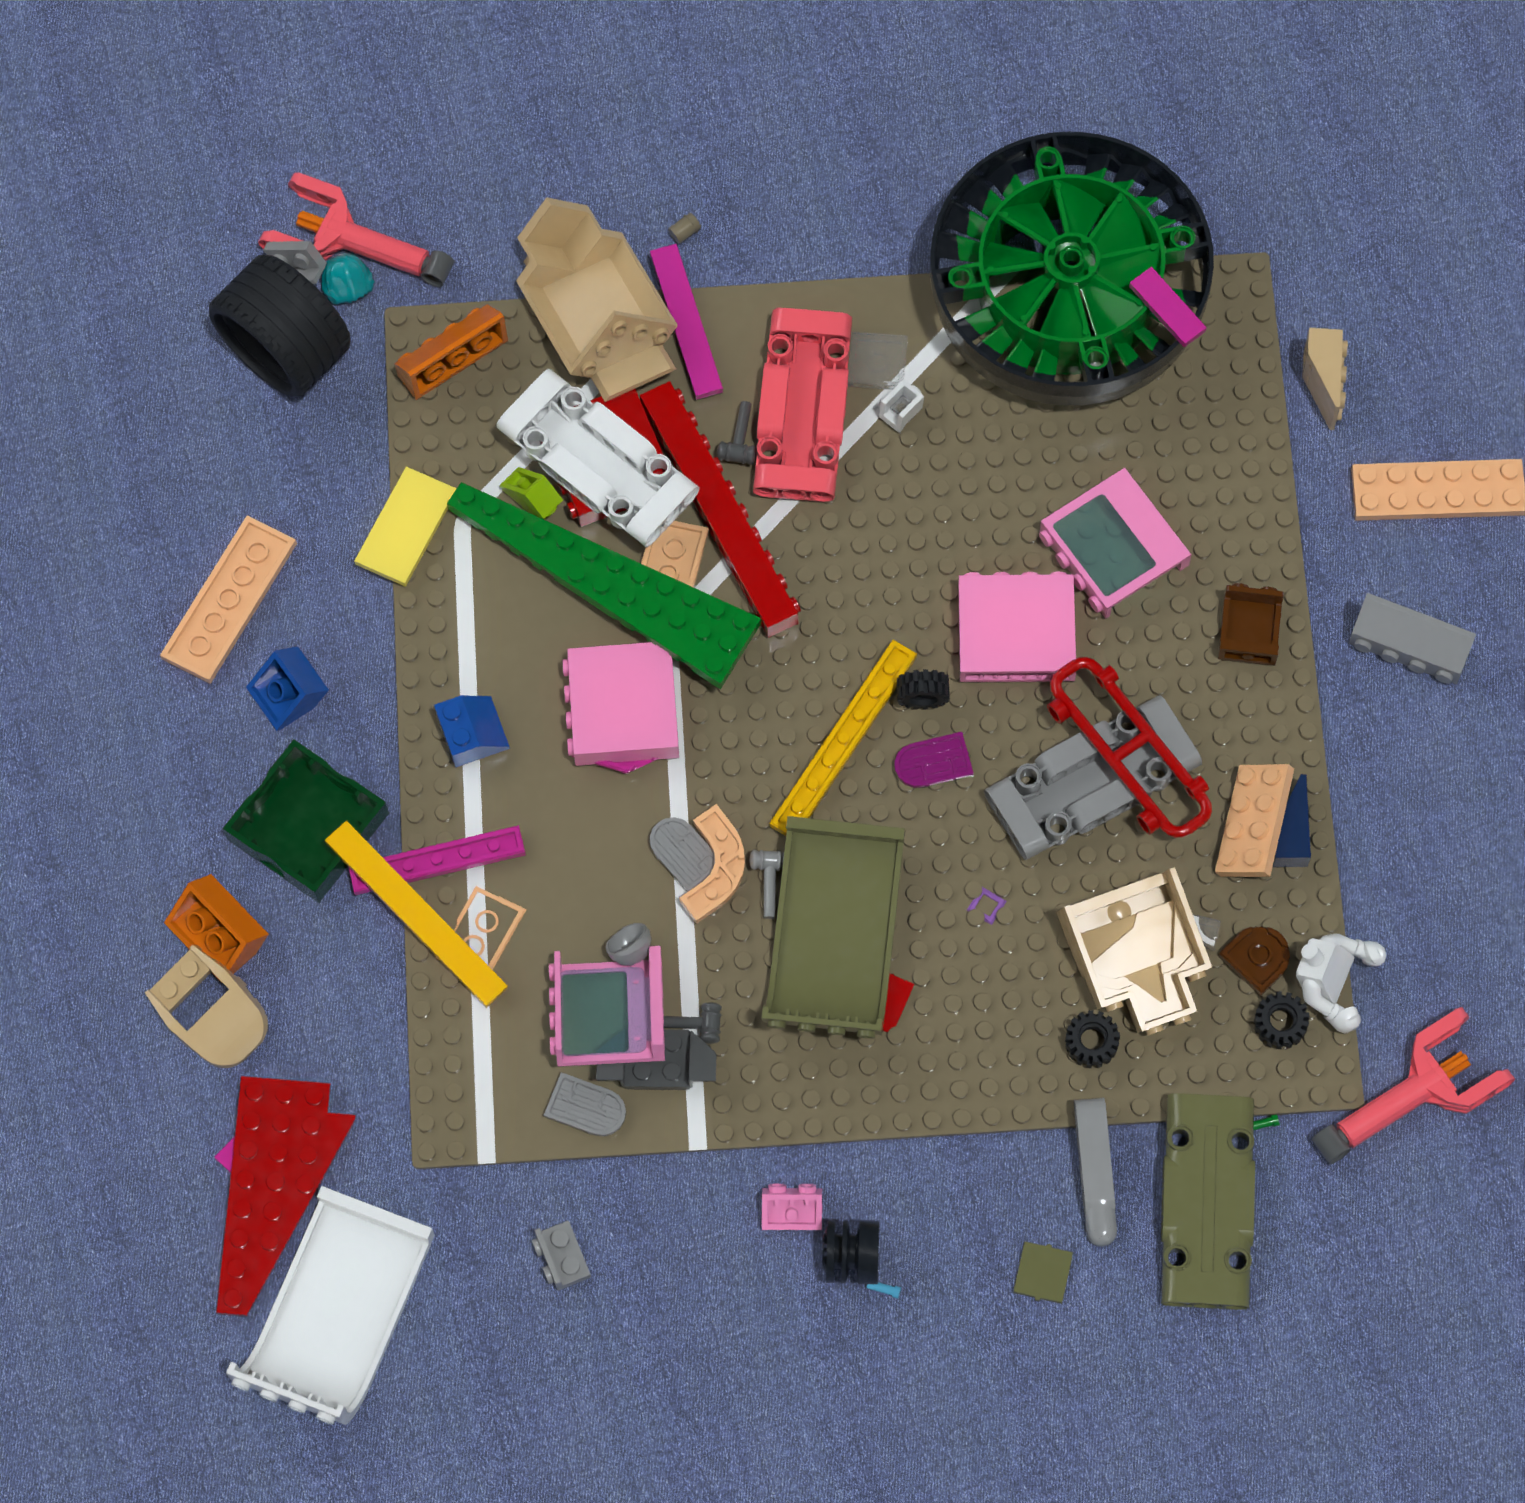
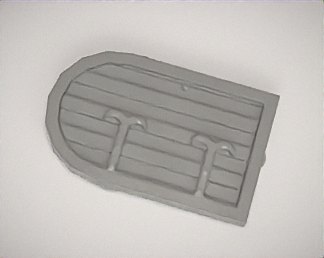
(682, 851)
(586, 1106)

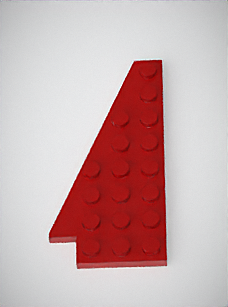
(278, 1163)

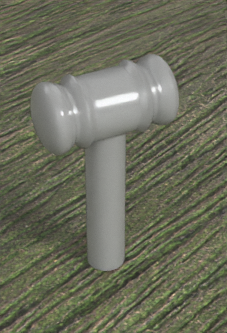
(770, 862)

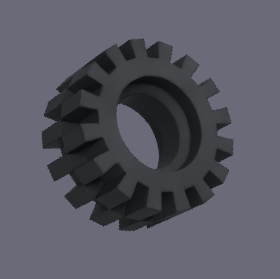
(923, 689)
(1285, 1003)
(1089, 1056)

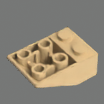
(1326, 372)

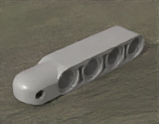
(1095, 1170)

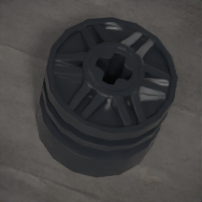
(851, 1251)

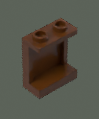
(1250, 624)

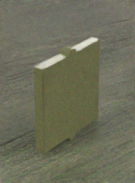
(1043, 1272)

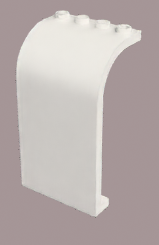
(336, 1308)

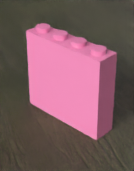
(1015, 626)
(620, 703)

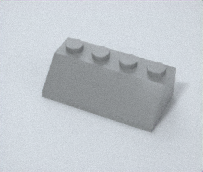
(1411, 639)

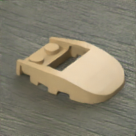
(228, 1028)

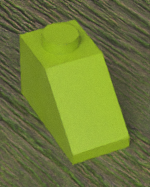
(532, 492)

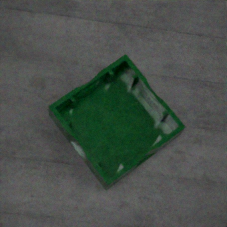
(295, 813)

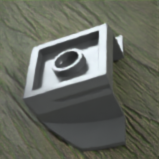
(685, 1061)

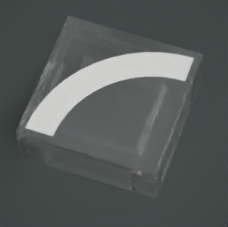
(1208, 930)

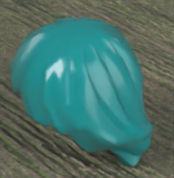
(346, 279)

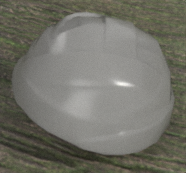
(629, 944)

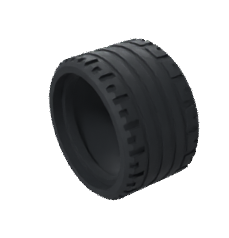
(279, 325)

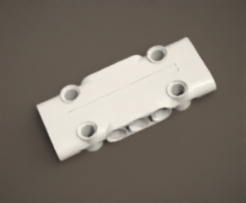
(598, 457)

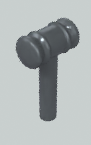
(737, 450)
(708, 1023)

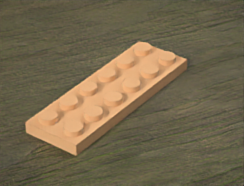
(1438, 489)
(228, 599)

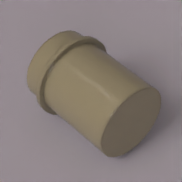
(684, 228)

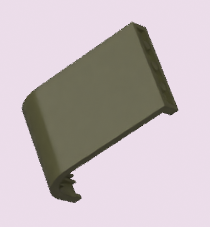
(835, 927)

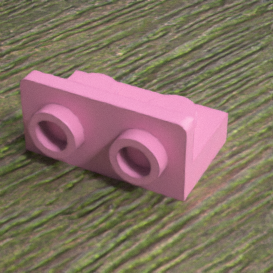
(791, 1207)

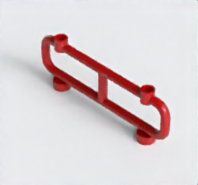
(1152, 817)

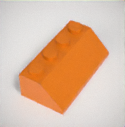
(452, 350)

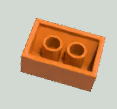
(216, 923)

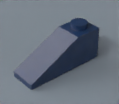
(1294, 837)

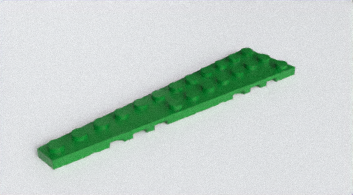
(667, 612)

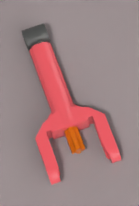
(340, 232)
(1425, 1083)

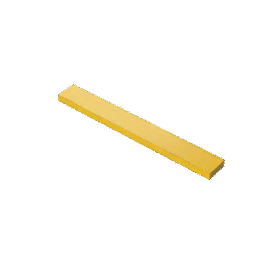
(845, 735)
(416, 914)

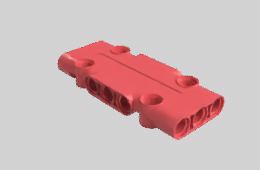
(802, 404)

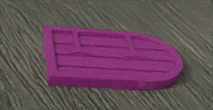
(933, 761)

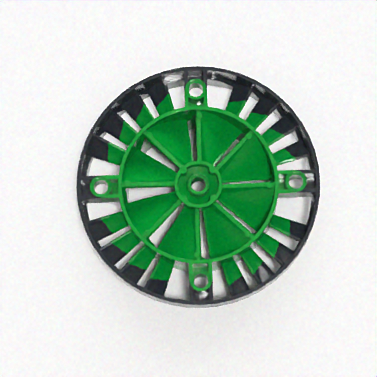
(1107, 261)

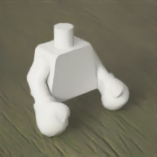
(1324, 972)

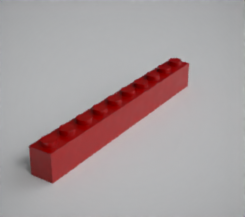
(720, 510)

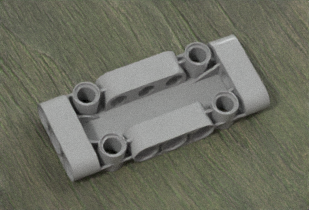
(1080, 787)

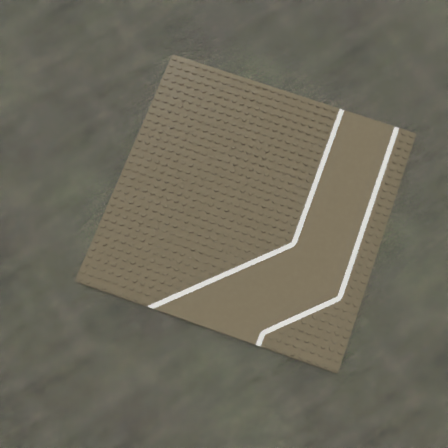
(869, 568)

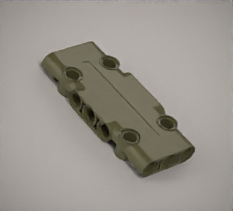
(1208, 1201)

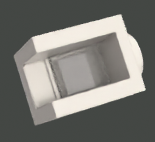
(901, 405)

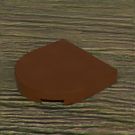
(1257, 957)

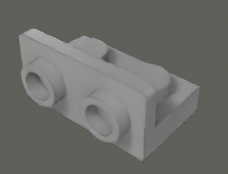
(300, 255)
(562, 1255)

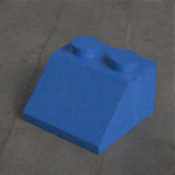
(286, 687)
(471, 728)

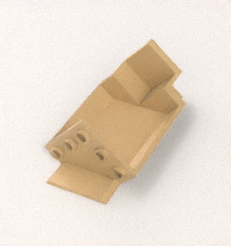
(594, 299)

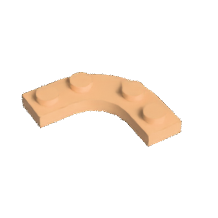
(728, 865)

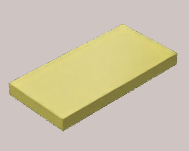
(405, 526)

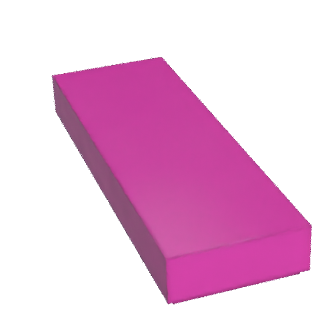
(1167, 307)

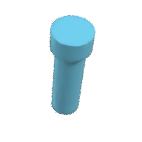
(887, 1289)

